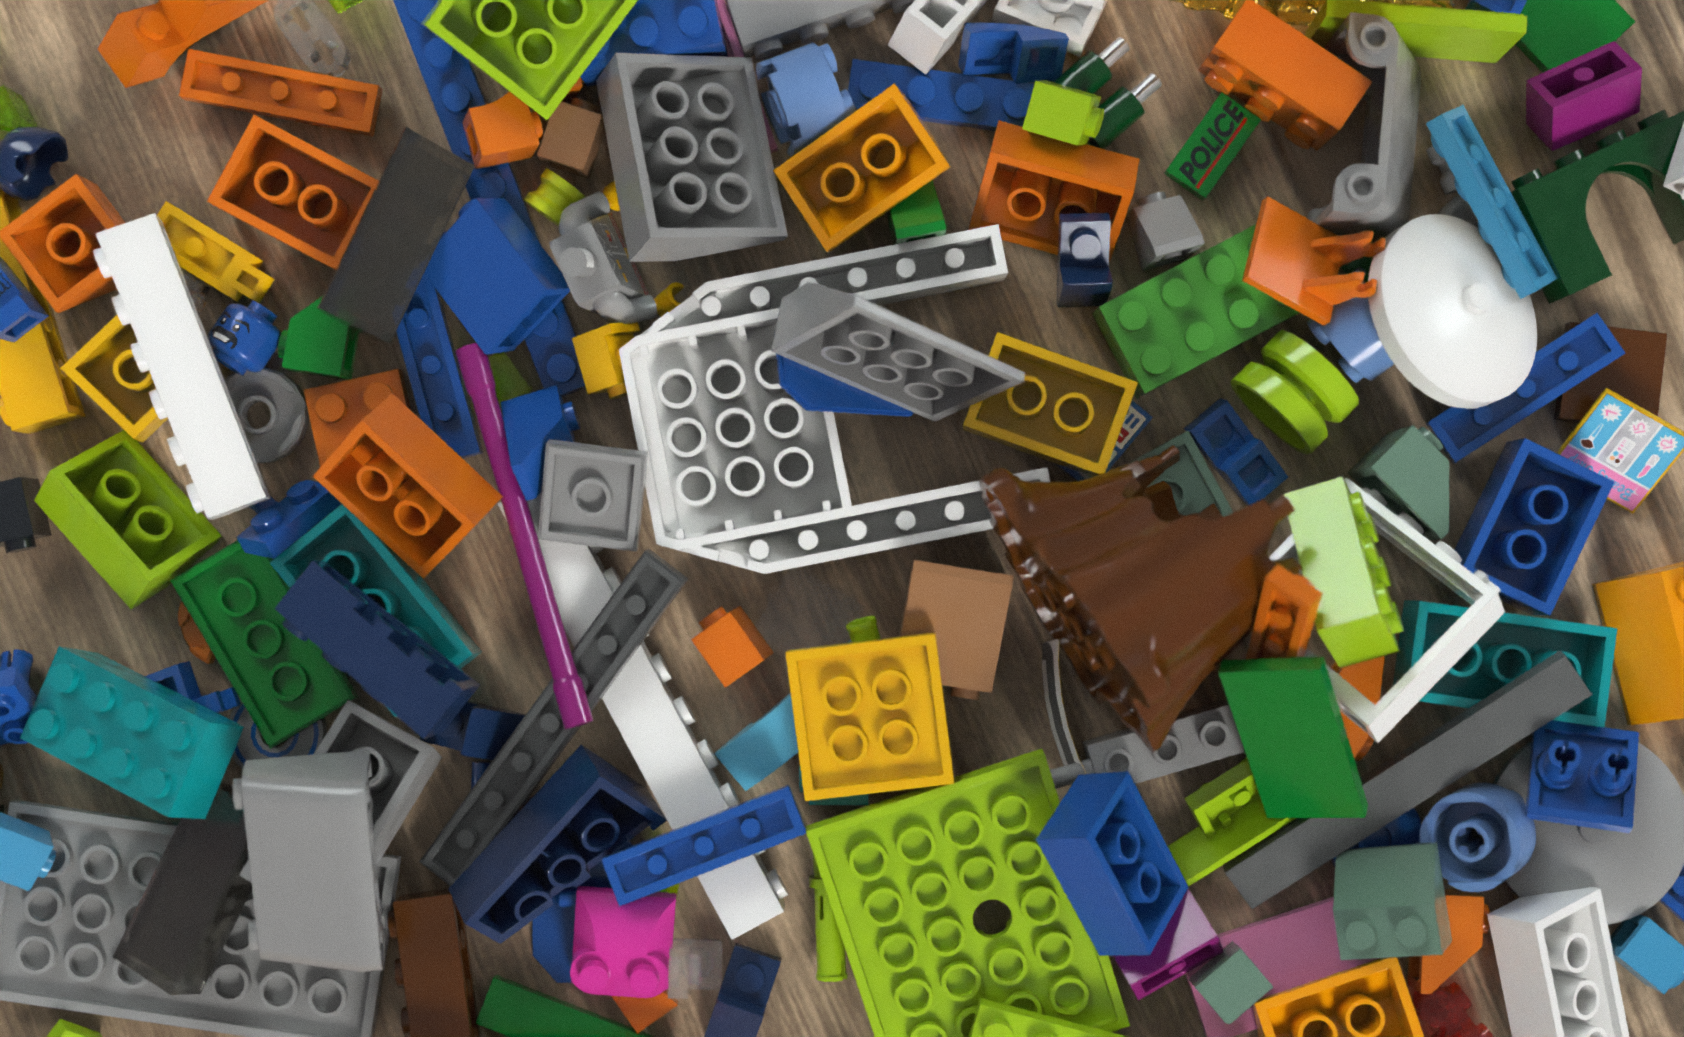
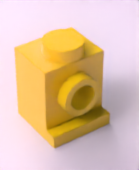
(600, 358)

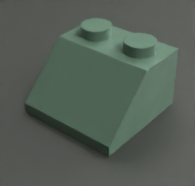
(1410, 477)
(1390, 902)

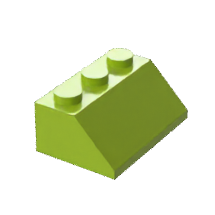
(126, 517)

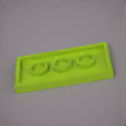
(1431, 30)

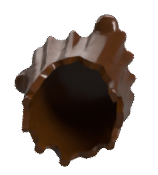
(1134, 586)

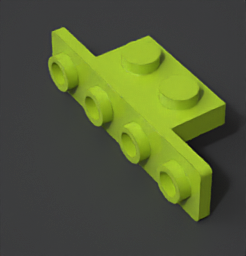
(1228, 823)

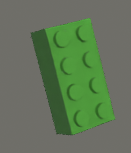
(1188, 315)

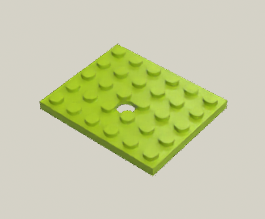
(907, 893)

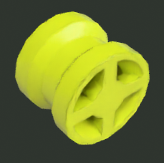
(552, 196)

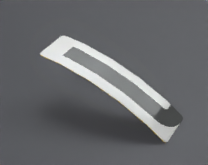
(1055, 703)

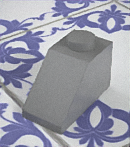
(1163, 230)

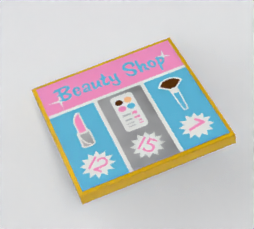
(1624, 446)

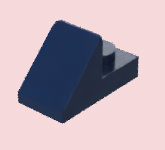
(1083, 260)
(478, 730)
(743, 993)

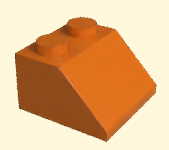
(58, 241)

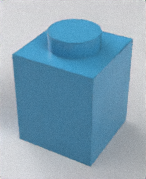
(24, 852)
(1649, 953)

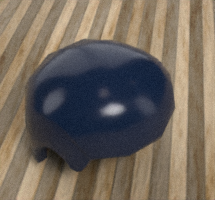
(27, 161)

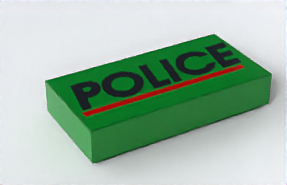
(1212, 146)

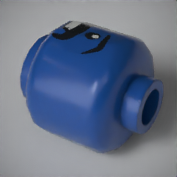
(244, 337)

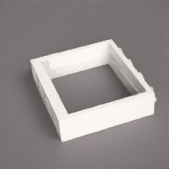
(1443, 564)

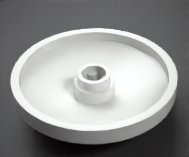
(1451, 313)

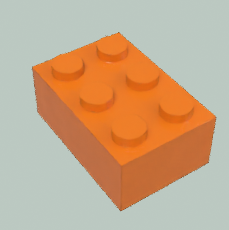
(1284, 76)
(293, 192)
(407, 485)

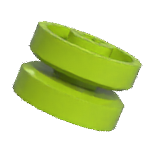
(1295, 392)

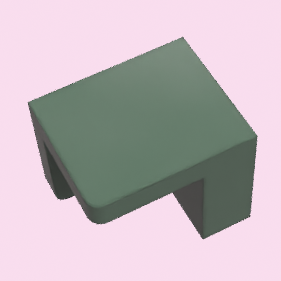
(1230, 983)

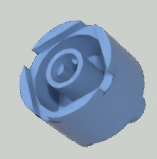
(803, 95)
(1355, 338)
(1495, 815)

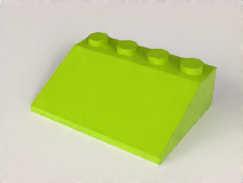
(529, 44)

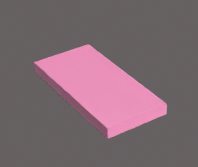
(1287, 951)

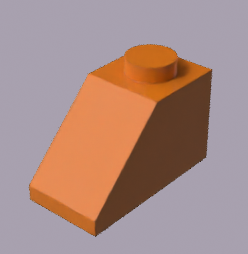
(1467, 924)

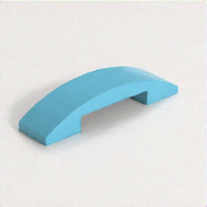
(761, 745)

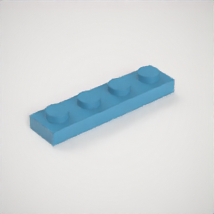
(1493, 204)

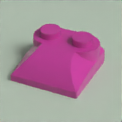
(622, 946)

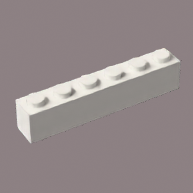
(182, 366)

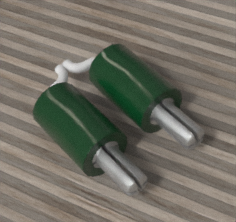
(1122, 107)

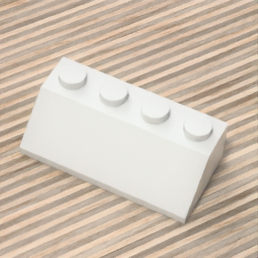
(1558, 966)

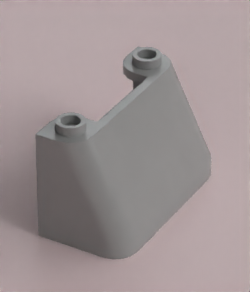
(1379, 189)
(313, 860)

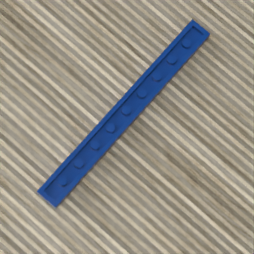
(454, 91)

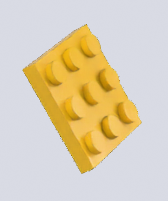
(870, 716)

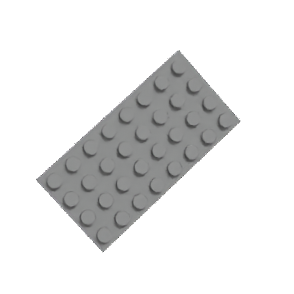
(68, 926)

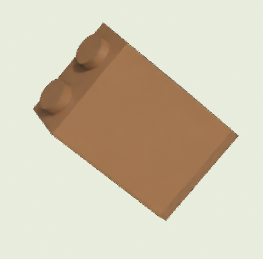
(969, 621)

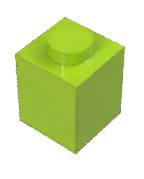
(1063, 113)

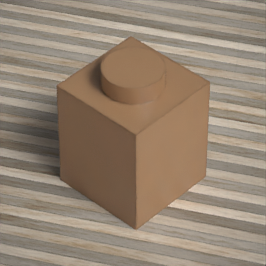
(572, 138)

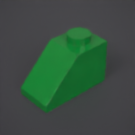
(917, 216)
(318, 345)

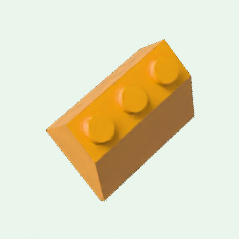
(862, 167)
(1649, 641)
(1350, 1003)

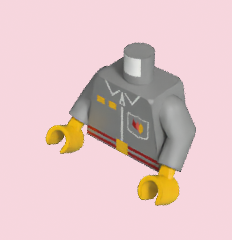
(598, 264)

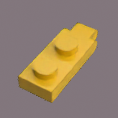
(214, 257)

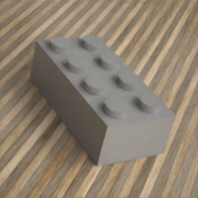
(398, 766)

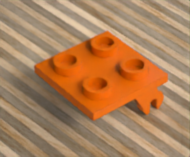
(1301, 262)

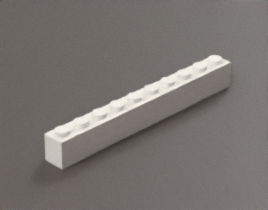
(660, 735)

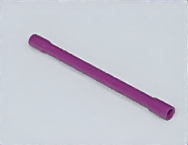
(566, 682)

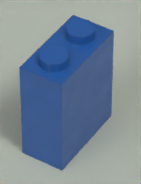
(495, 275)

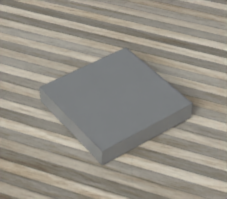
(592, 495)

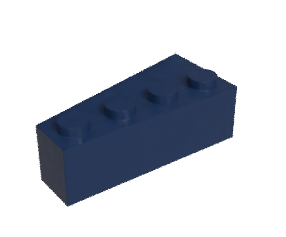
(376, 649)
(553, 844)

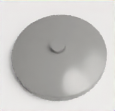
(1628, 867)

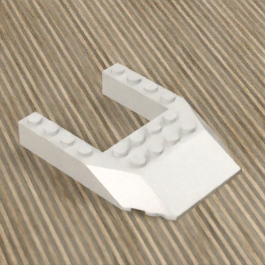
(739, 460)

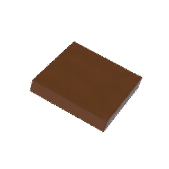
(1633, 375)

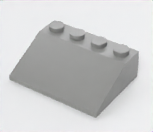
(689, 155)
(885, 353)

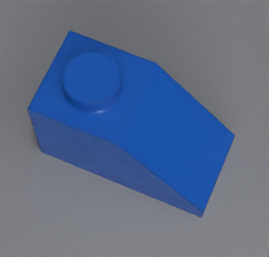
(528, 426)

